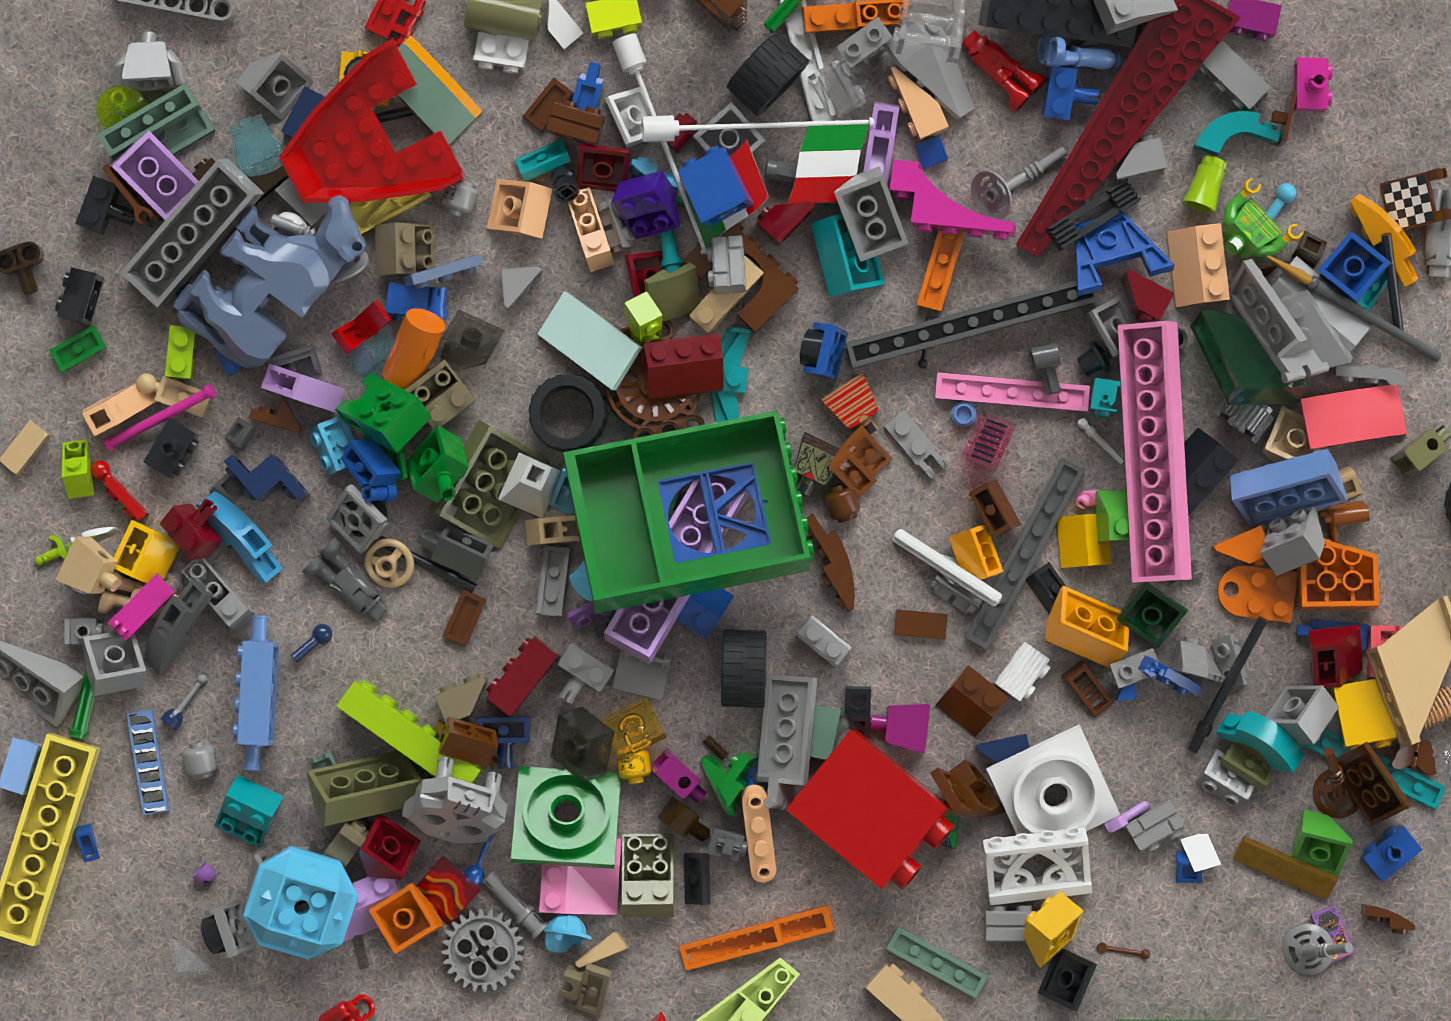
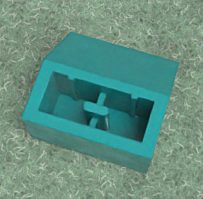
(248, 811)

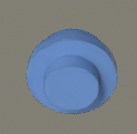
(963, 414)

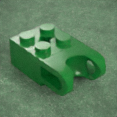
(385, 413)

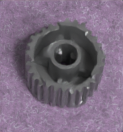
(1246, 419)

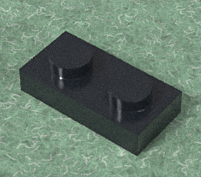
(697, 878)

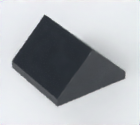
(1067, 979)

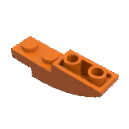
(849, 16)

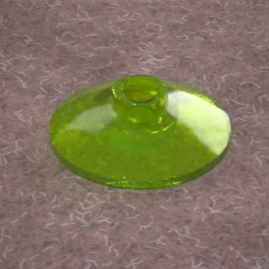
(115, 100)

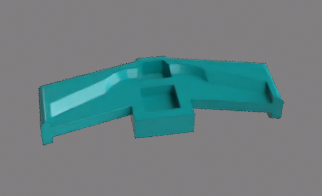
(735, 377)

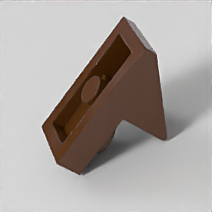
(283, 419)

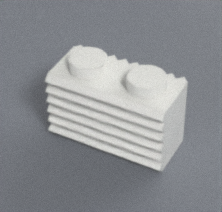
(1022, 672)

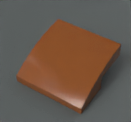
(859, 461)

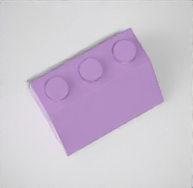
(155, 174)

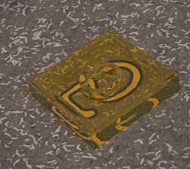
(634, 728)

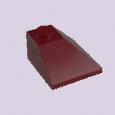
(783, 219)

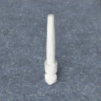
(1091, 432)

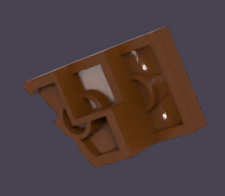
(967, 791)

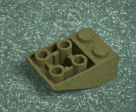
(647, 875)

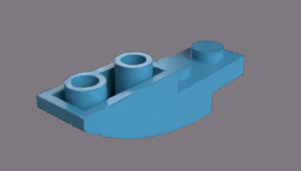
(244, 536)

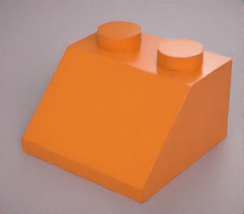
(406, 918)

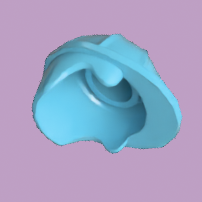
(564, 932)

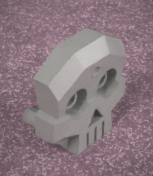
(456, 808)

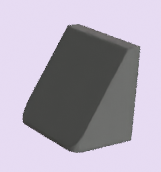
(228, 488)

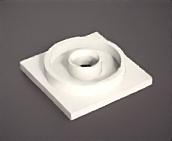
(1058, 760)

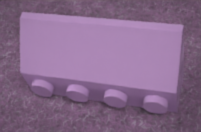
(370, 893)

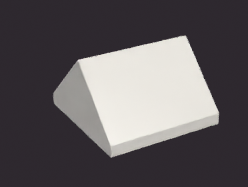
(627, 113)

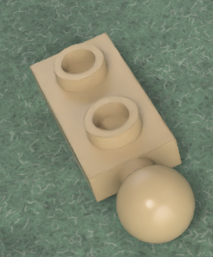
(170, 392)

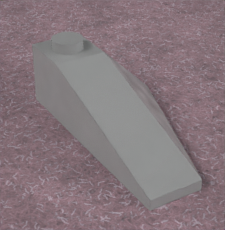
(1195, 661)

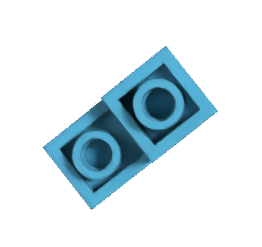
(645, 166)

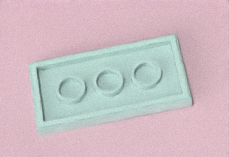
(590, 340)

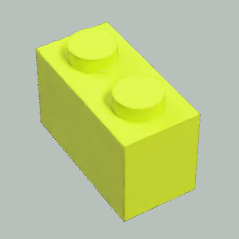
(613, 16)

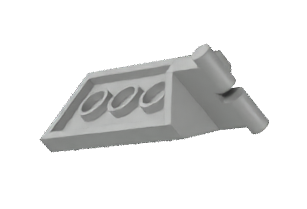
(1273, 325)
(786, 737)

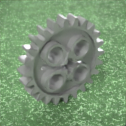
(463, 962)

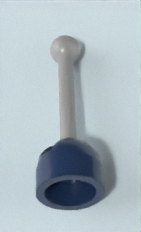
(174, 717)

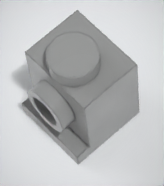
(72, 627)

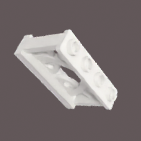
(1031, 888)

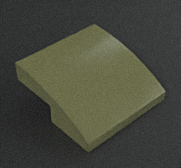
(674, 292)
(1248, 764)

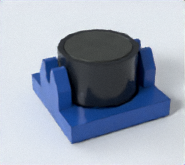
(823, 350)

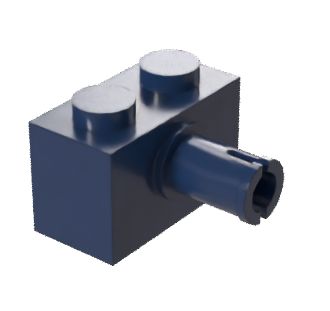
(508, 731)

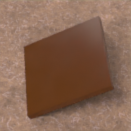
(1284, 118)

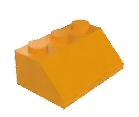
(1087, 627)

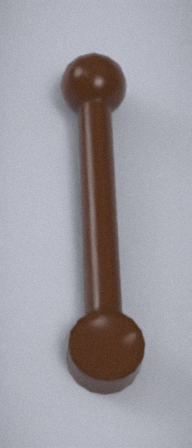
(1102, 947)

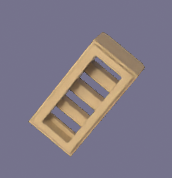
(609, 946)

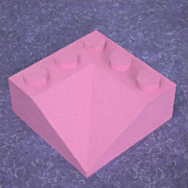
(581, 888)

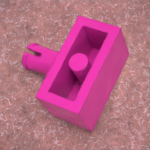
(1311, 84)

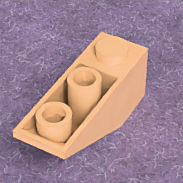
(922, 109)
(590, 231)
(116, 408)

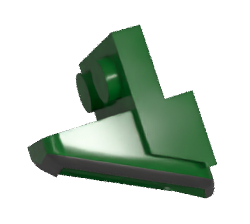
(725, 782)

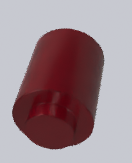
(684, 136)

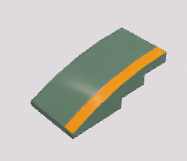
(437, 97)

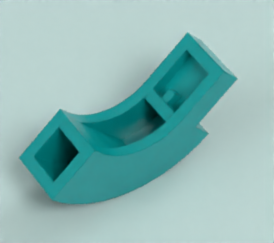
(1234, 124)
(1264, 736)

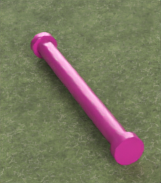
(112, 442)

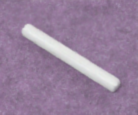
(947, 567)

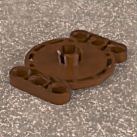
(654, 414)

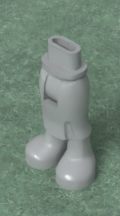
(1438, 239)

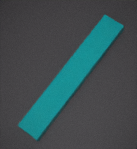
(1410, 782)

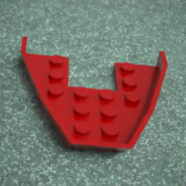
(347, 151)

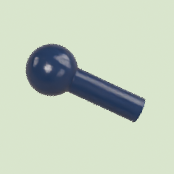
(321, 635)

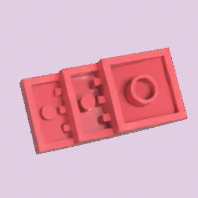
(1353, 416)

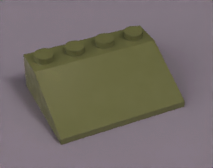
(477, 493)

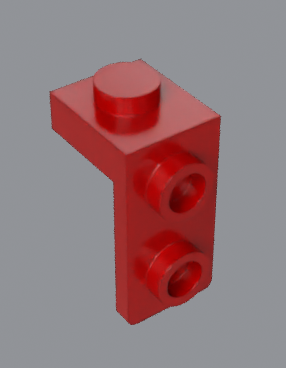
(362, 327)

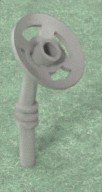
(1002, 191)
(346, 271)
(1312, 948)

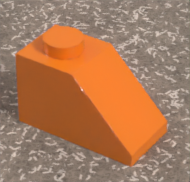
(1244, 546)

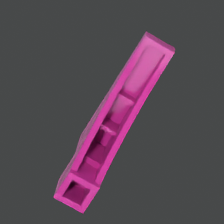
(937, 211)

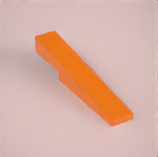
(758, 937)

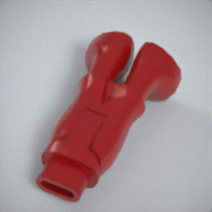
(1001, 67)

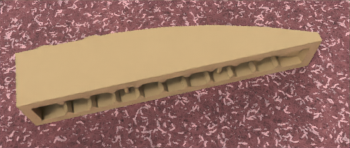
(900, 997)

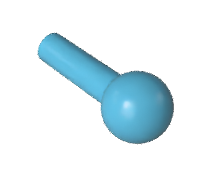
(1285, 194)

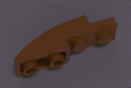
(839, 570)

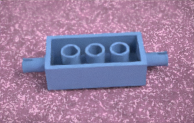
(257, 692)

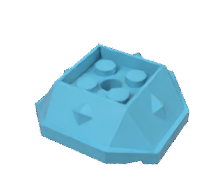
(294, 877)

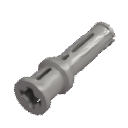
(524, 914)

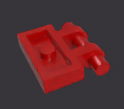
(385, 17)

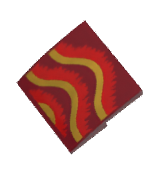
(447, 889)

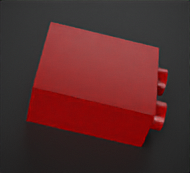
(872, 811)

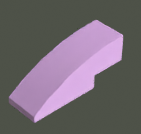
(881, 138)

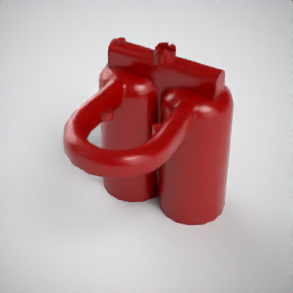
(346, 1011)

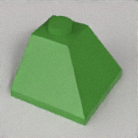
(1112, 516)
(1321, 842)

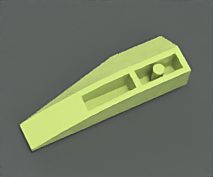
(756, 996)

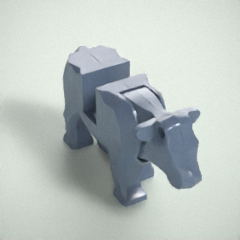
(285, 266)

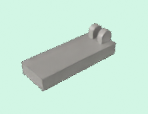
(553, 581)

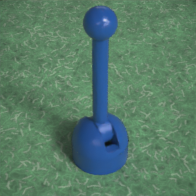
(475, 872)

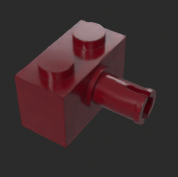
(191, 530)

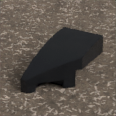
(859, 707)

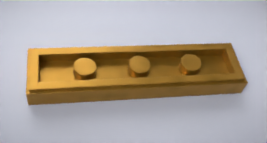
(1285, 867)

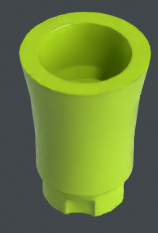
(1206, 185)

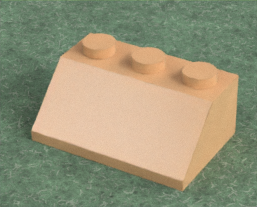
(1199, 265)

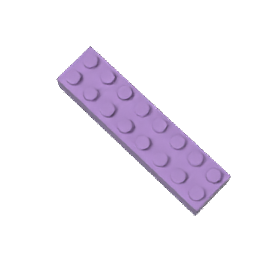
(645, 626)

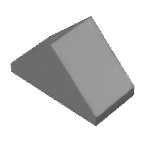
(516, 283)

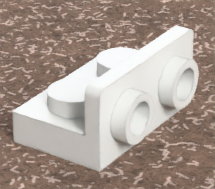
(500, 52)

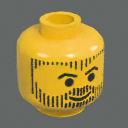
(635, 767)

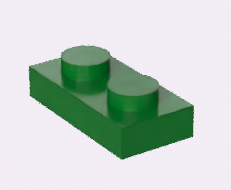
(78, 348)

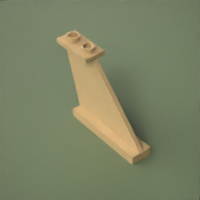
(1413, 667)

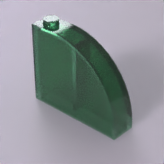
(1241, 362)

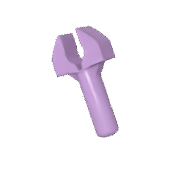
(1123, 819)

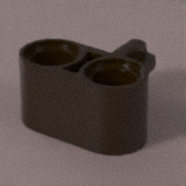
(22, 266)
(683, 820)

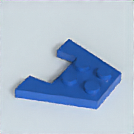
(1111, 244)

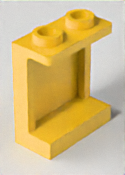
(1363, 715)

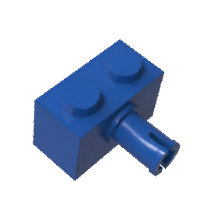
(1063, 92)
(1390, 852)

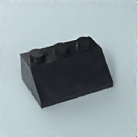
(1205, 466)

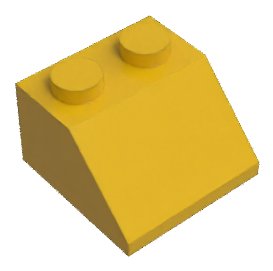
(1051, 927)

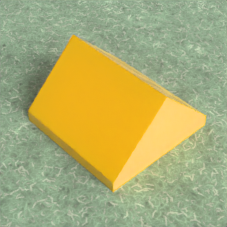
(1080, 543)

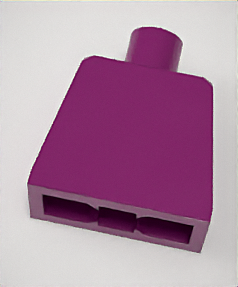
(904, 725)
(671, 769)

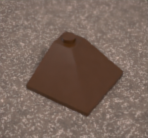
(1371, 784)

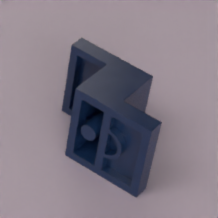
(265, 478)

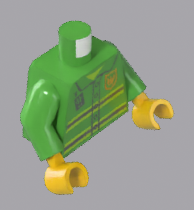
(1250, 229)

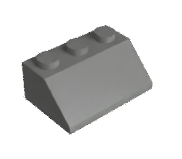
(870, 214)

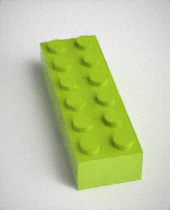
(401, 729)

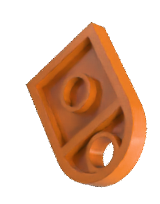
(1259, 593)

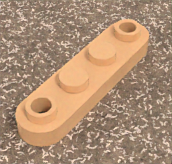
(758, 834)

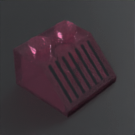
(989, 443)

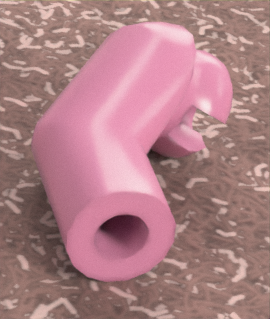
(1086, 499)

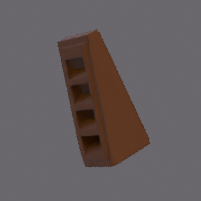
(1075, 671)

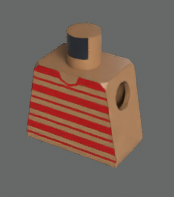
(853, 404)

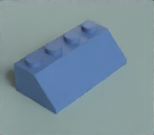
(1286, 487)

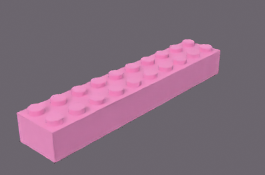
(1154, 451)

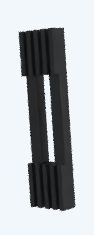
(1120, 196)

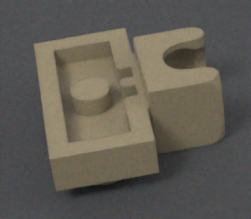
(587, 985)

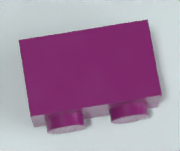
(1256, 18)

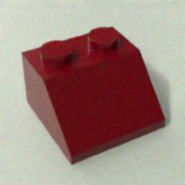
(1145, 297)

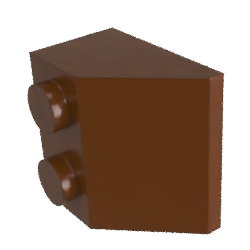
(971, 700)

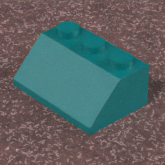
(840, 259)

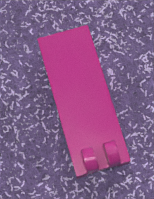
(141, 607)

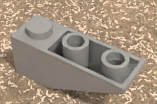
(225, 599)

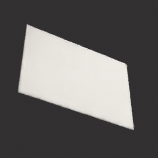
(1200, 852)

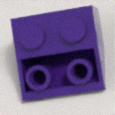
(647, 204)

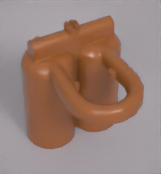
(1344, 515)

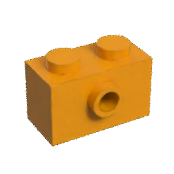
(968, 552)

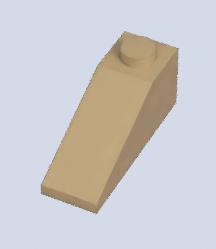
(716, 307)
(551, 530)

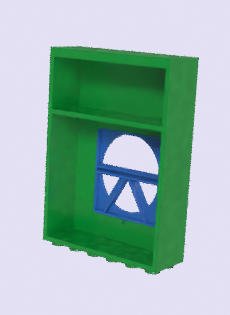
(625, 497)

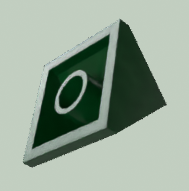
(1151, 613)

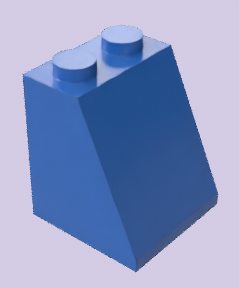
(714, 186)

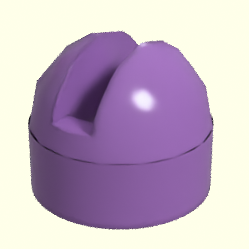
(205, 875)

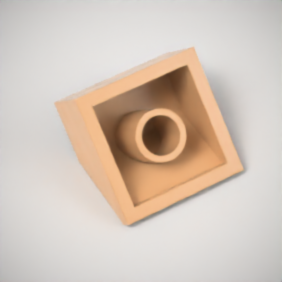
(519, 208)

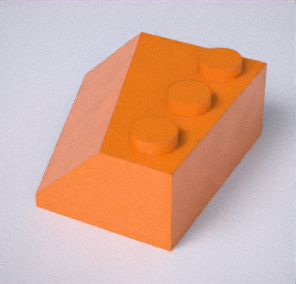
(1339, 580)

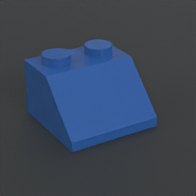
(1353, 267)
(704, 610)

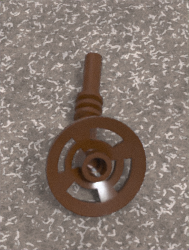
(1336, 789)

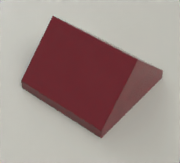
(602, 167)
(641, 267)
(387, 849)

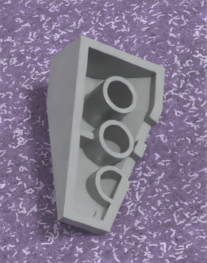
(933, 71)
(45, 680)

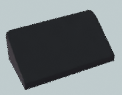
(1045, 585)

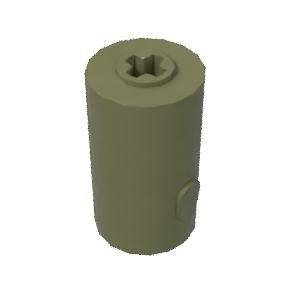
(505, 17)

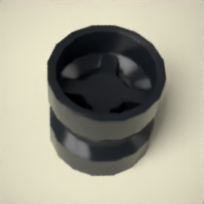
(564, 184)

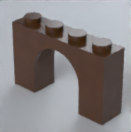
(727, 12)
(775, 288)

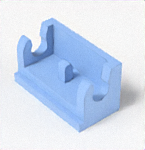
(20, 766)

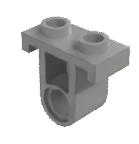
(866, 43)

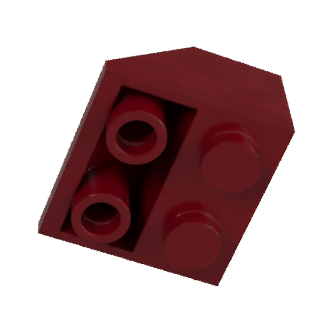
(1335, 655)

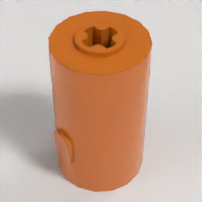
(413, 347)

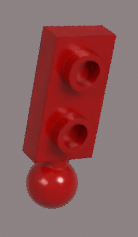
(101, 471)

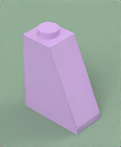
(302, 388)

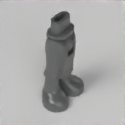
(347, 582)

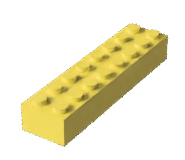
(44, 836)

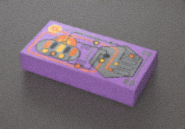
(1330, 920)

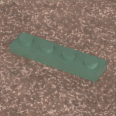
(936, 962)

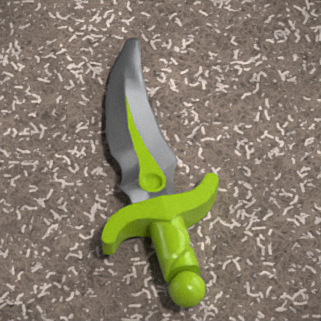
(63, 548)

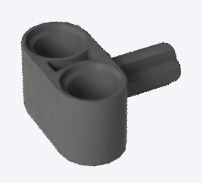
(1045, 360)

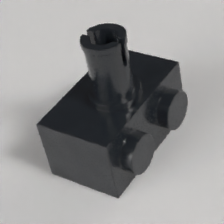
(101, 206)
(171, 449)

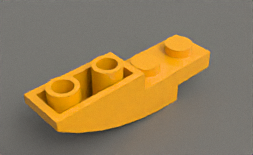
(1378, 221)

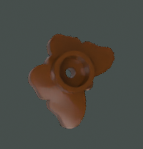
(1422, 761)

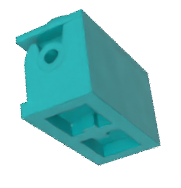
(1103, 397)

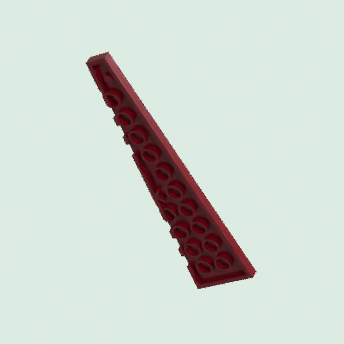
(1148, 80)

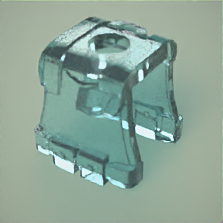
(255, 145)

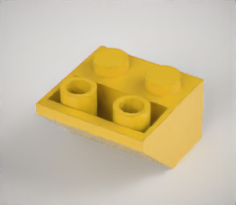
(145, 552)

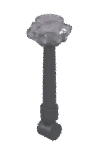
(176, 581)

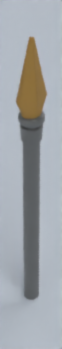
(1322, 289)

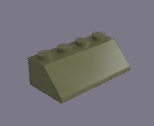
(362, 787)

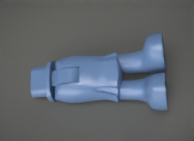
(1053, 53)

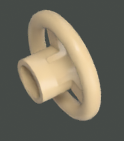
(381, 568)

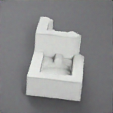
(561, 24)

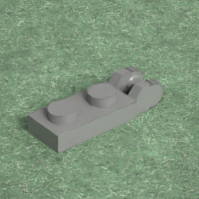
(1370, 373)
(914, 442)

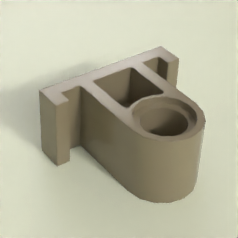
(348, 840)

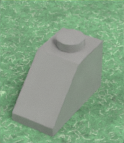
(1143, 158)

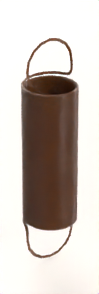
(715, 747)

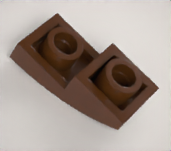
(1398, 923)

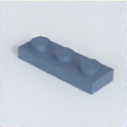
(443, 272)

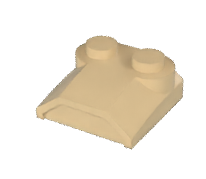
(1286, 437)

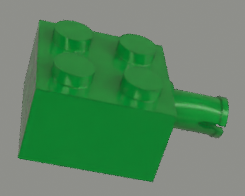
(438, 465)

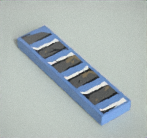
(147, 762)

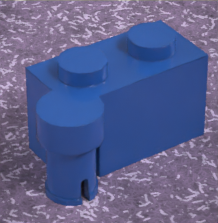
(404, 298)
(372, 470)

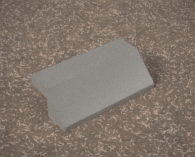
(1346, 324)

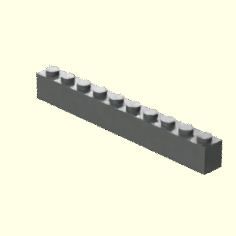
(967, 324)

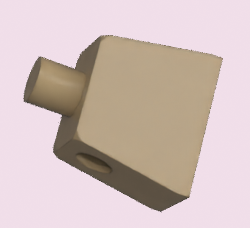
(88, 567)

